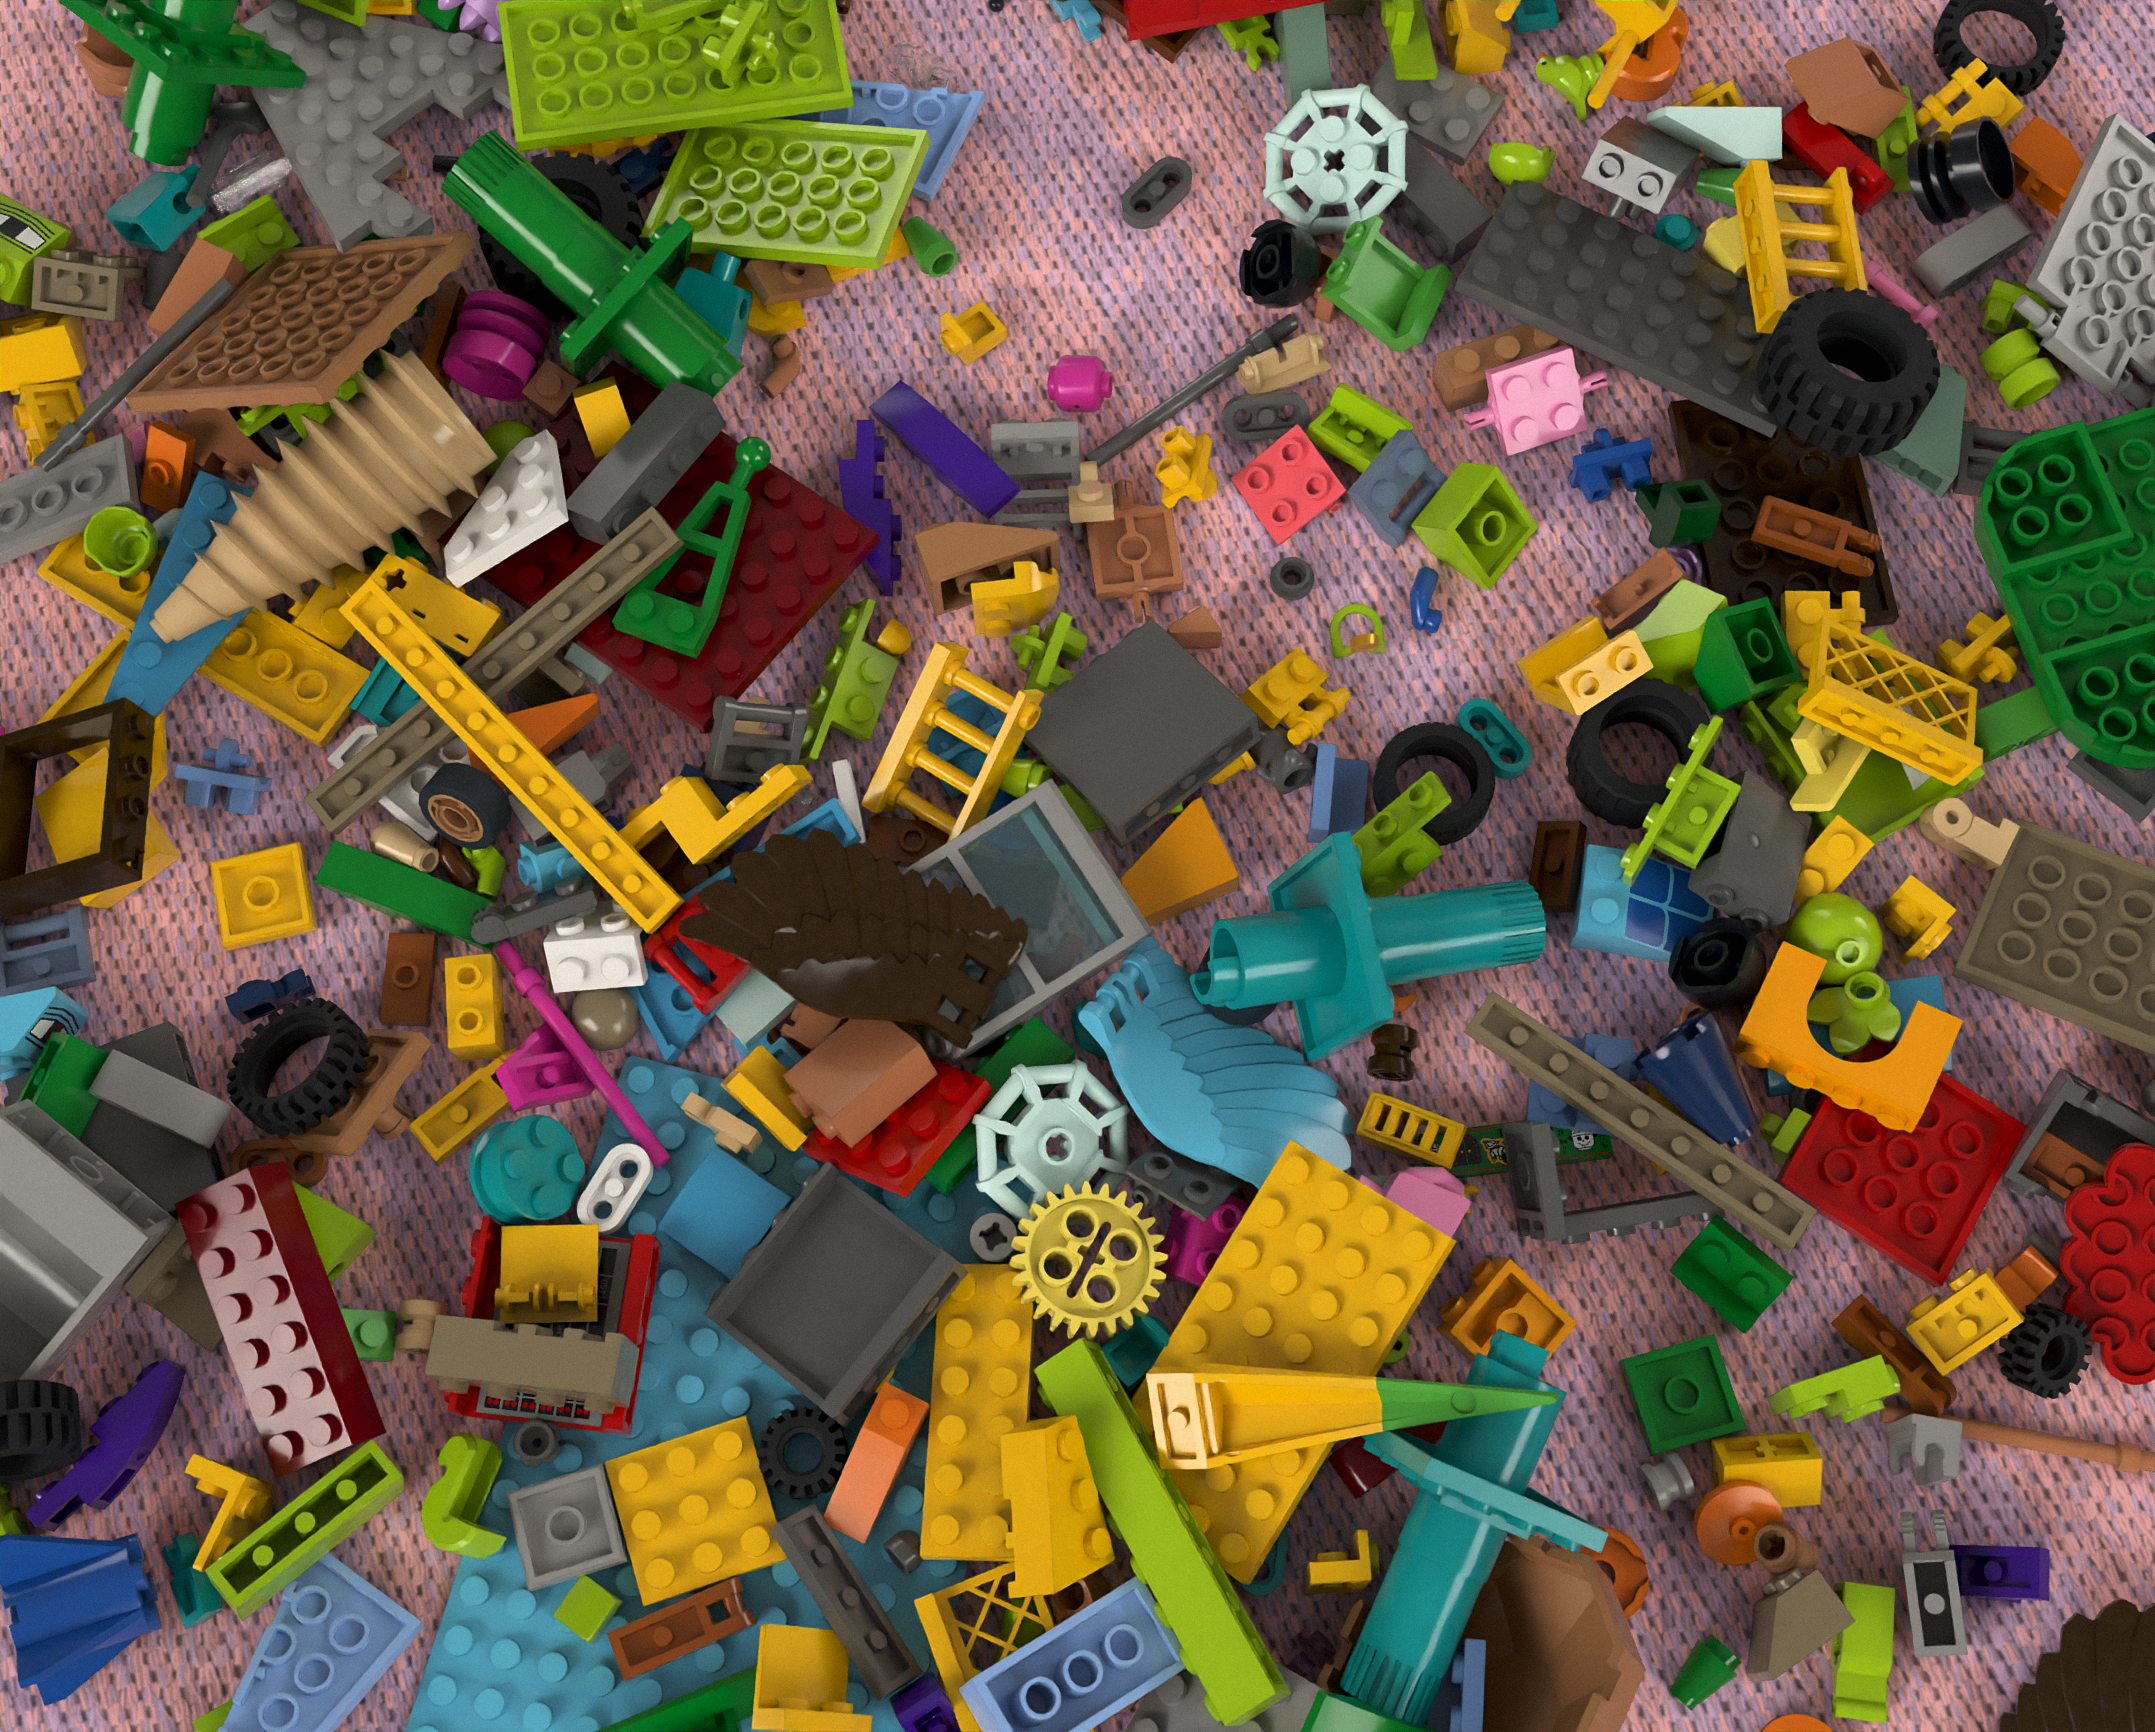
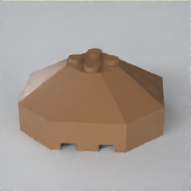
(1553, 1643)

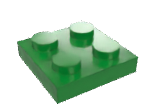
(1682, 1395)

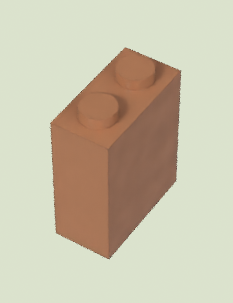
(858, 1078)

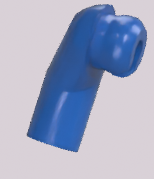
(1420, 599)

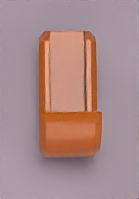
(1654, 73)

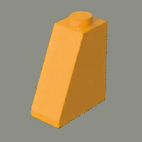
(1181, 868)

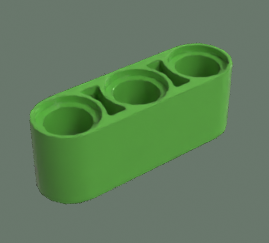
(2012, 723)

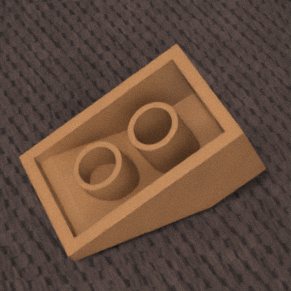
(970, 552)

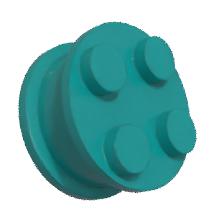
(525, 1170)

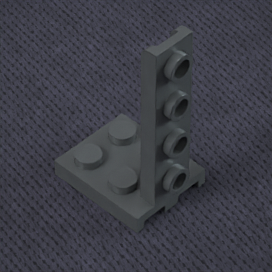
(1542, 1195)

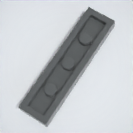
(846, 1601)

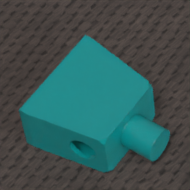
(156, 210)
(718, 298)

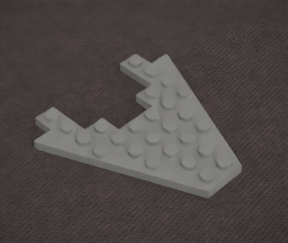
(358, 93)

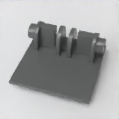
(1181, 1180)

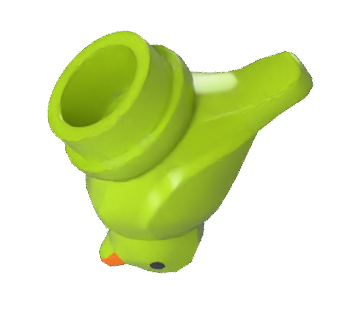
(1571, 77)

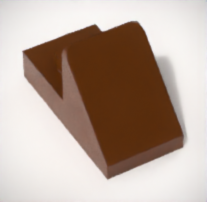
(673, 864)

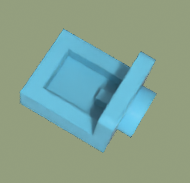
(547, 865)

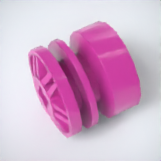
(496, 345)

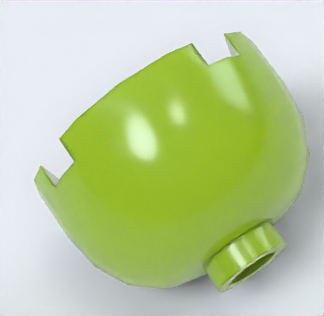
(1840, 932)

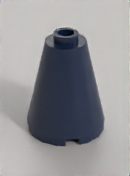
(1700, 1078)

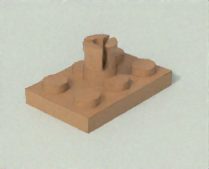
(373, 1104)

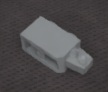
(593, 778)

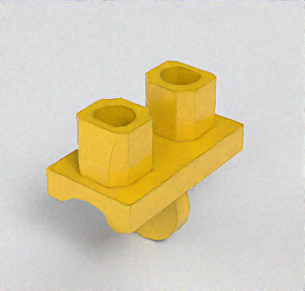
(1186, 467)
(1987, 656)

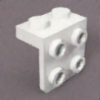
(596, 950)

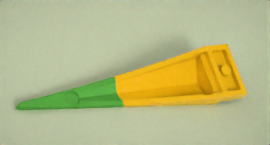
(1245, 1412)

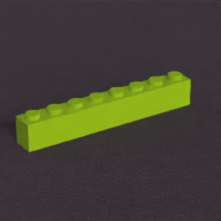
(1163, 1537)

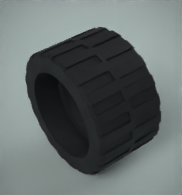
(1640, 701)

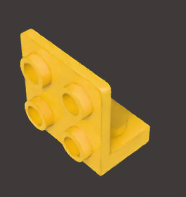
(244, 1505)
(803, 1682)

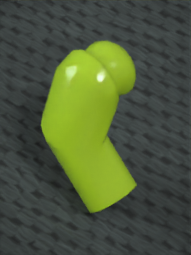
(491, 869)

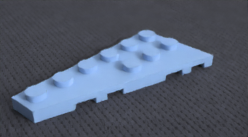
(941, 113)
(320, 1653)

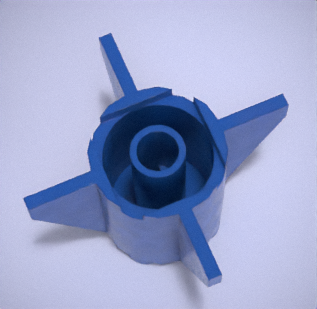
(73, 1606)

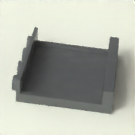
(1141, 730)
(143, 1153)
(835, 1293)

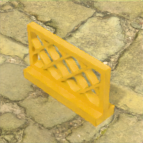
(1883, 722)
(948, 1642)

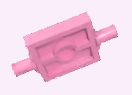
(1536, 400)

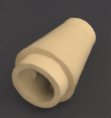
(404, 846)

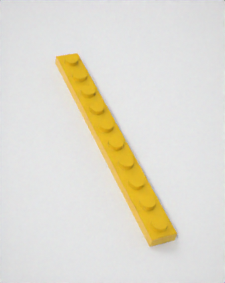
(511, 756)

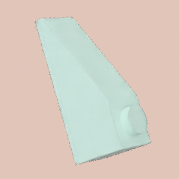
(1724, 133)

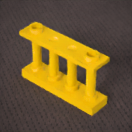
(1762, 231)
(928, 710)

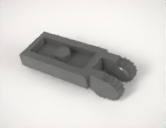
(533, 911)

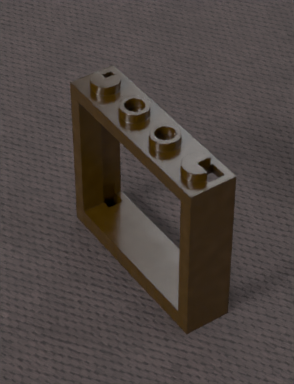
(124, 811)

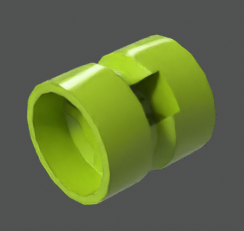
(2021, 372)

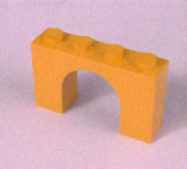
(1887, 1088)

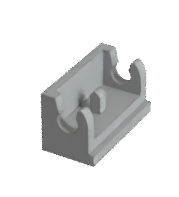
(1931, 1442)

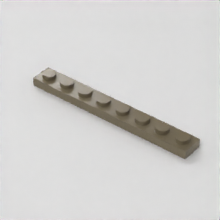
(1641, 1122)

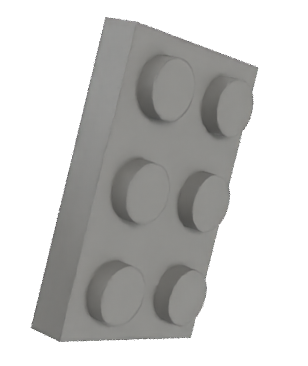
(1440, 113)

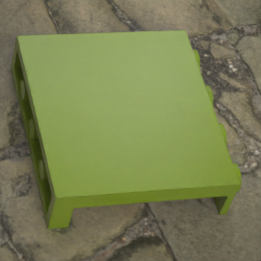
(1879, 795)

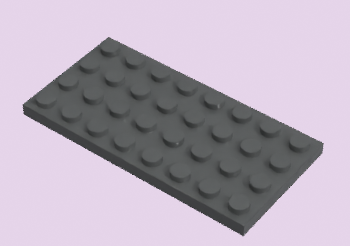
(1622, 299)

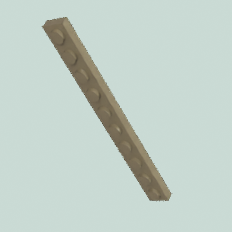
(498, 667)

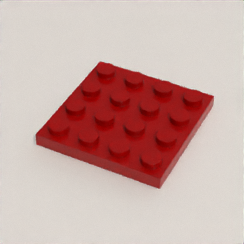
(1902, 1189)

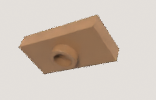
(787, 281)

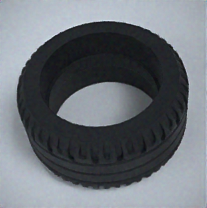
(1453, 745)

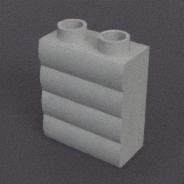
(65, 1240)

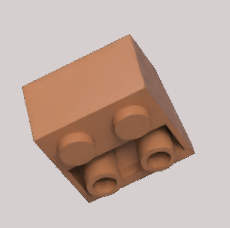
(1848, 87)

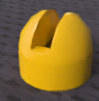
(894, 639)

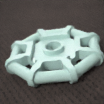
(1331, 137)
(1045, 1119)

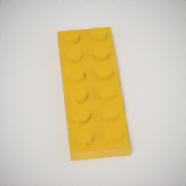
(975, 1397)

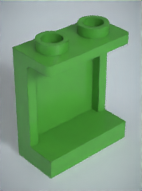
(1384, 286)

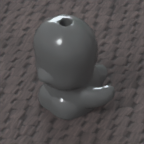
(1281, 761)

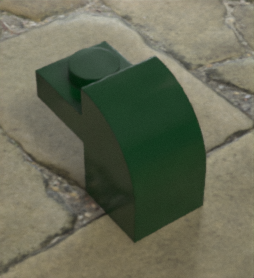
(1679, 512)

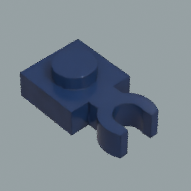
(645, 170)
(263, 997)

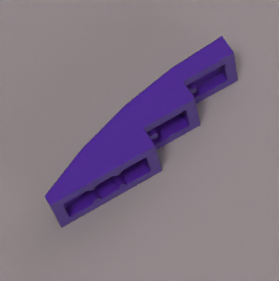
(945, 449)

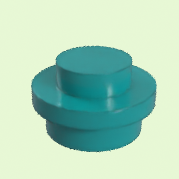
(1676, 231)

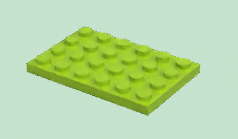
(792, 190)

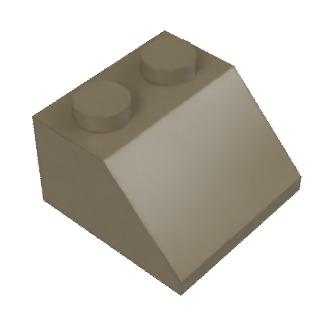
(1793, 1622)

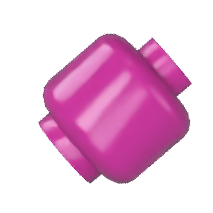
(1079, 383)

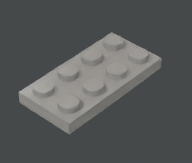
(56, 505)

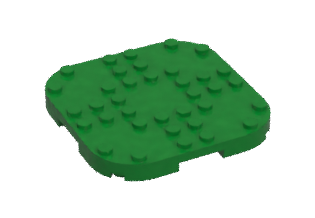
(2074, 565)

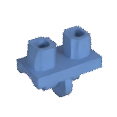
(242, 788)

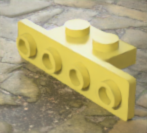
(1829, 762)

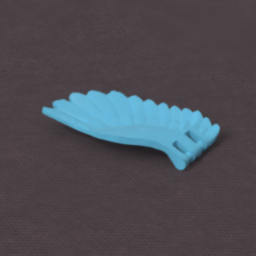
(1206, 1083)

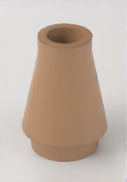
(1784, 1549)

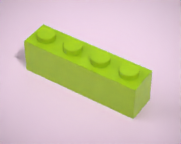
(306, 1529)

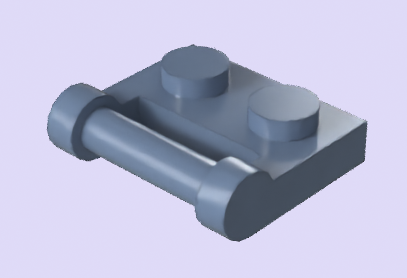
(1389, 480)
(54, 963)

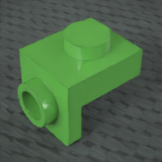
(371, 1333)

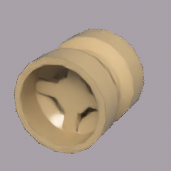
(418, 1326)

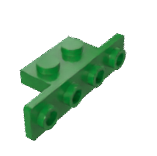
(706, 1709)

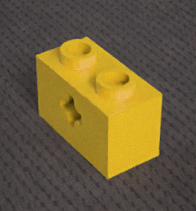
(475, 1007)

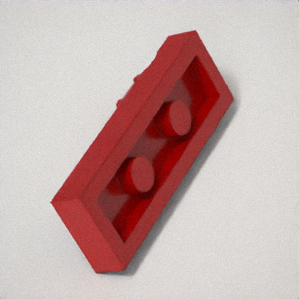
(1826, 148)

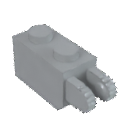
(1932, 1592)

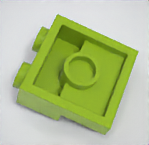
(1847, 1391)

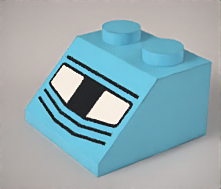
(28, 1023)

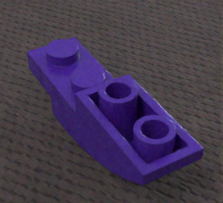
(865, 500)
(128, 1434)

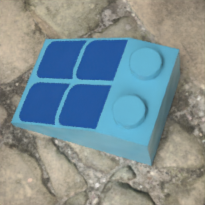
(1636, 919)

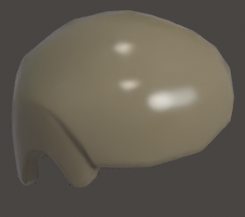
(605, 1017)

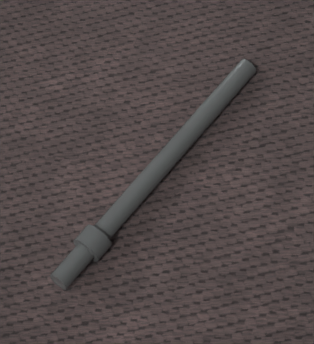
(1255, 344)
(74, 434)

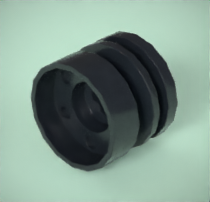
(1961, 171)

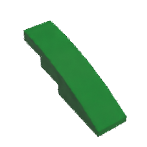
(401, 892)

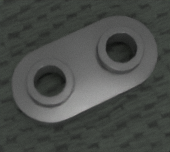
(1153, 194)
(1264, 417)

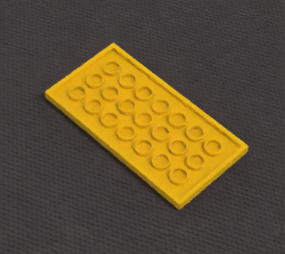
(1305, 1284)

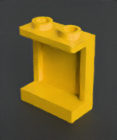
(1583, 666)

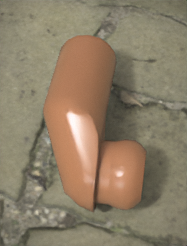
(785, 363)

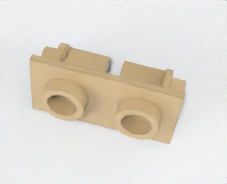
(1276, 371)

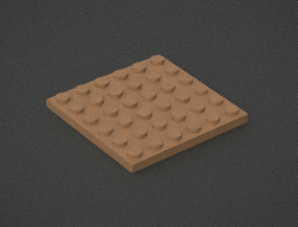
(301, 324)

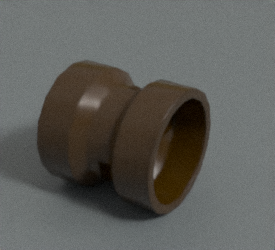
(1393, 1053)

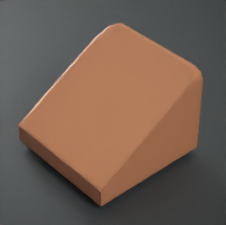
(1196, 630)

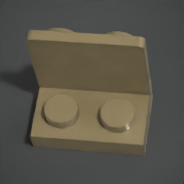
(82, 283)
(176, 1290)

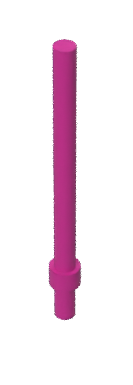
(531, 985)

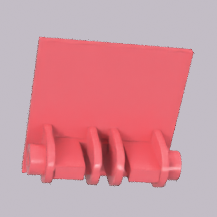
(1289, 485)

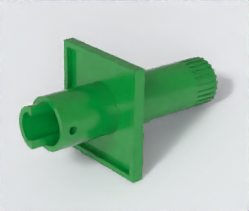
(178, 60)
(615, 292)

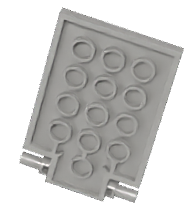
(2103, 268)

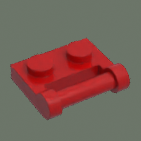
(726, 967)

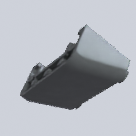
(2084, 1119)

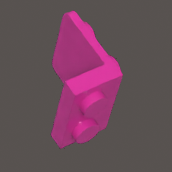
(1197, 1244)

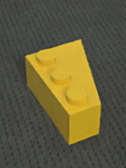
(1054, 1507)

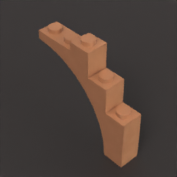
(218, 440)

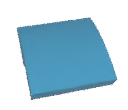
(958, 751)
(724, 1211)

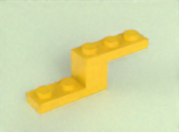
(699, 818)

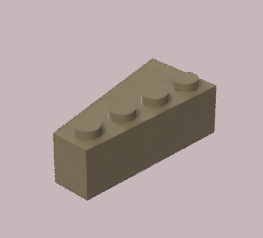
(532, 1362)

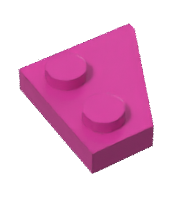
(542, 1073)

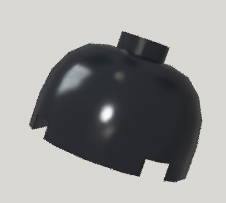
(1280, 266)
(1719, 965)

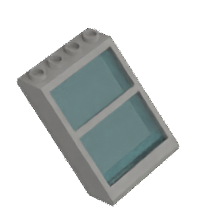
(1052, 875)

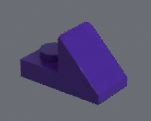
(2002, 1572)
(924, 1707)

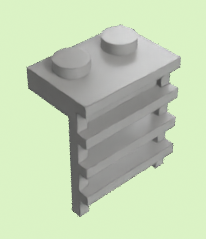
(1038, 453)

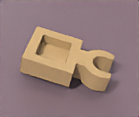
(730, 1131)

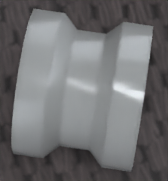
(993, 1248)
(1666, 1482)

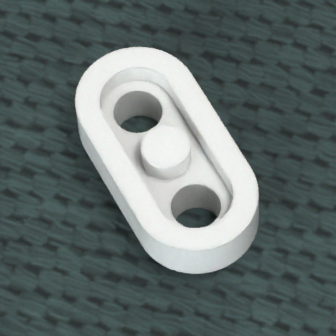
(611, 1188)

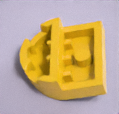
(1014, 602)

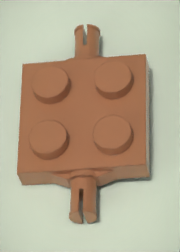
(1134, 553)

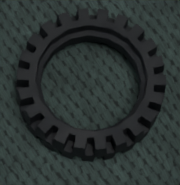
(2017, 79)
(320, 1089)

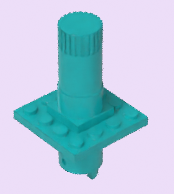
(1343, 950)
(1465, 1506)

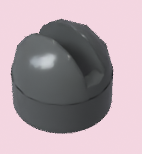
(904, 1550)

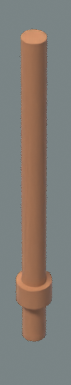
(2122, 1455)

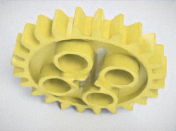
(1125, 1280)

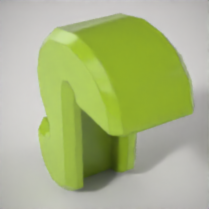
(459, 1496)

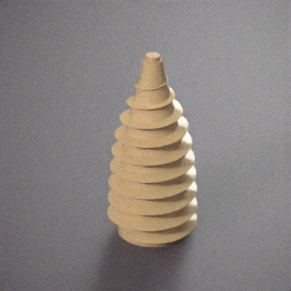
(333, 496)

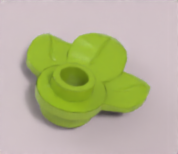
(1856, 1019)

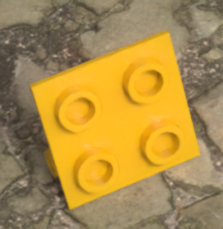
(548, 1274)

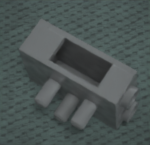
(1639, 168)
(1754, 857)

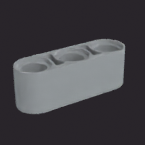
(1972, 251)
(160, 1099)

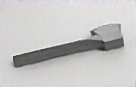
(229, 122)

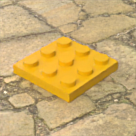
(695, 1511)

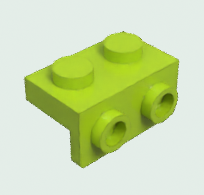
(1355, 427)

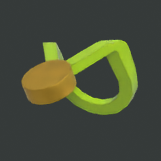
(1361, 643)

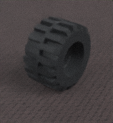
(37, 1428)

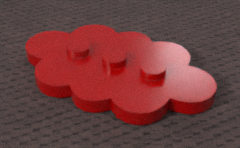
(2114, 1262)

